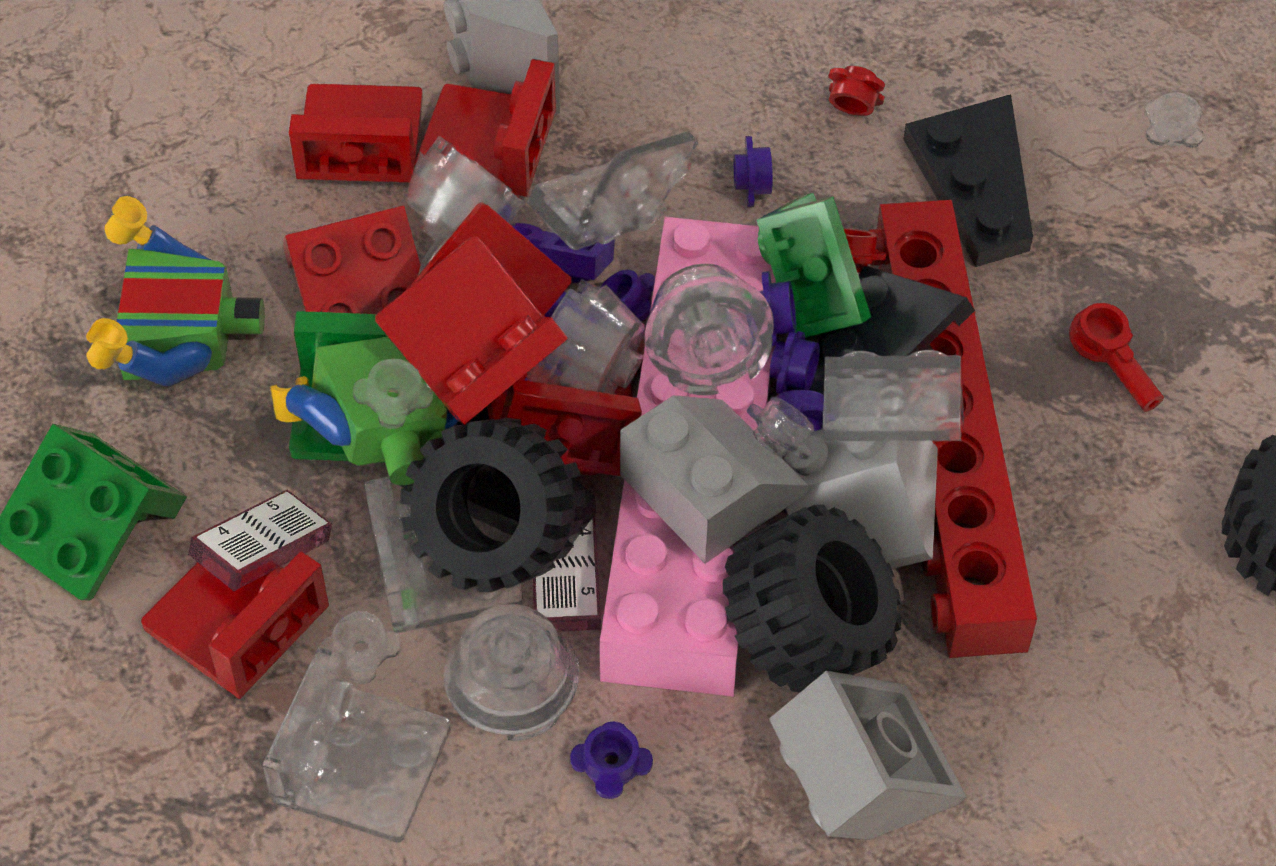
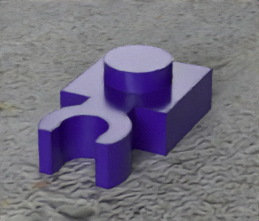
(578, 264)

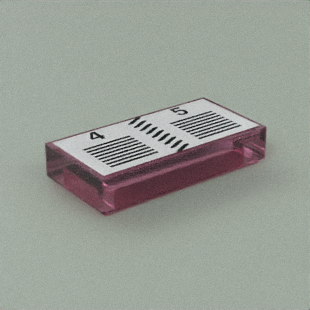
(259, 539)
(570, 590)

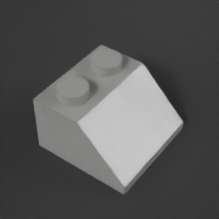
(499, 41)
(705, 472)
(879, 485)
(864, 756)

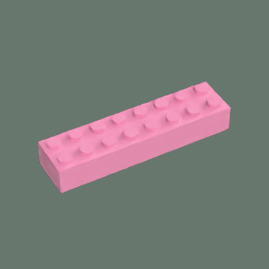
(662, 602)

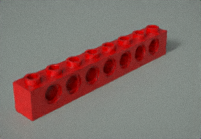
(976, 619)

